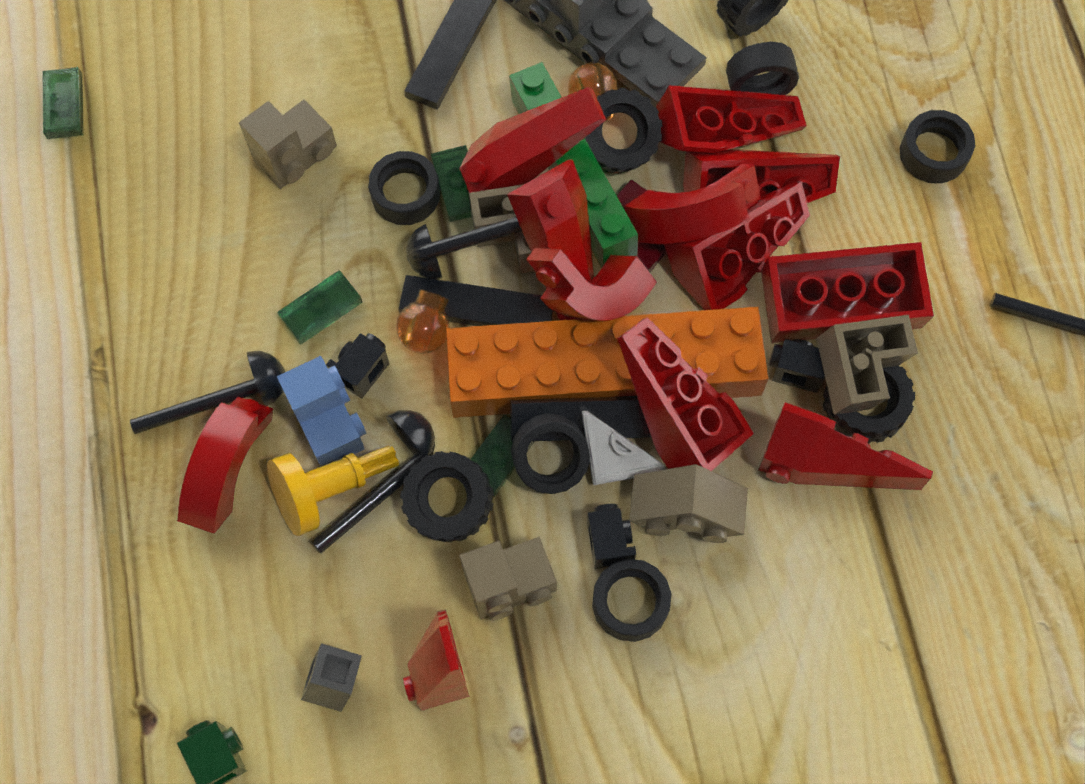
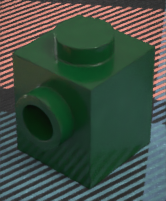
(212, 753)

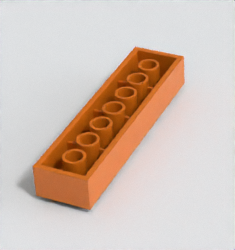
(585, 359)

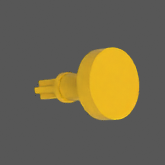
(300, 491)

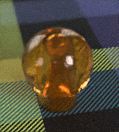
(592, 76)
(423, 323)

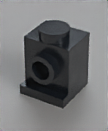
(361, 363)
(797, 365)
(609, 536)

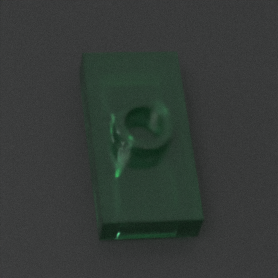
(62, 103)
(451, 182)
(320, 307)
(496, 455)

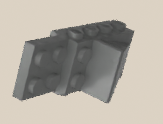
(621, 37)

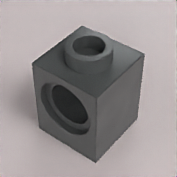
(331, 677)

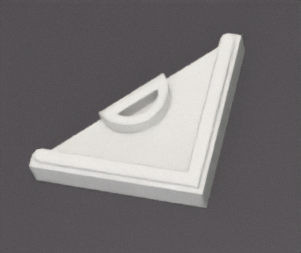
(613, 455)

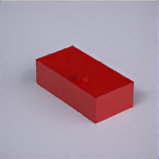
(843, 286)

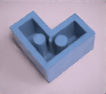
(318, 403)

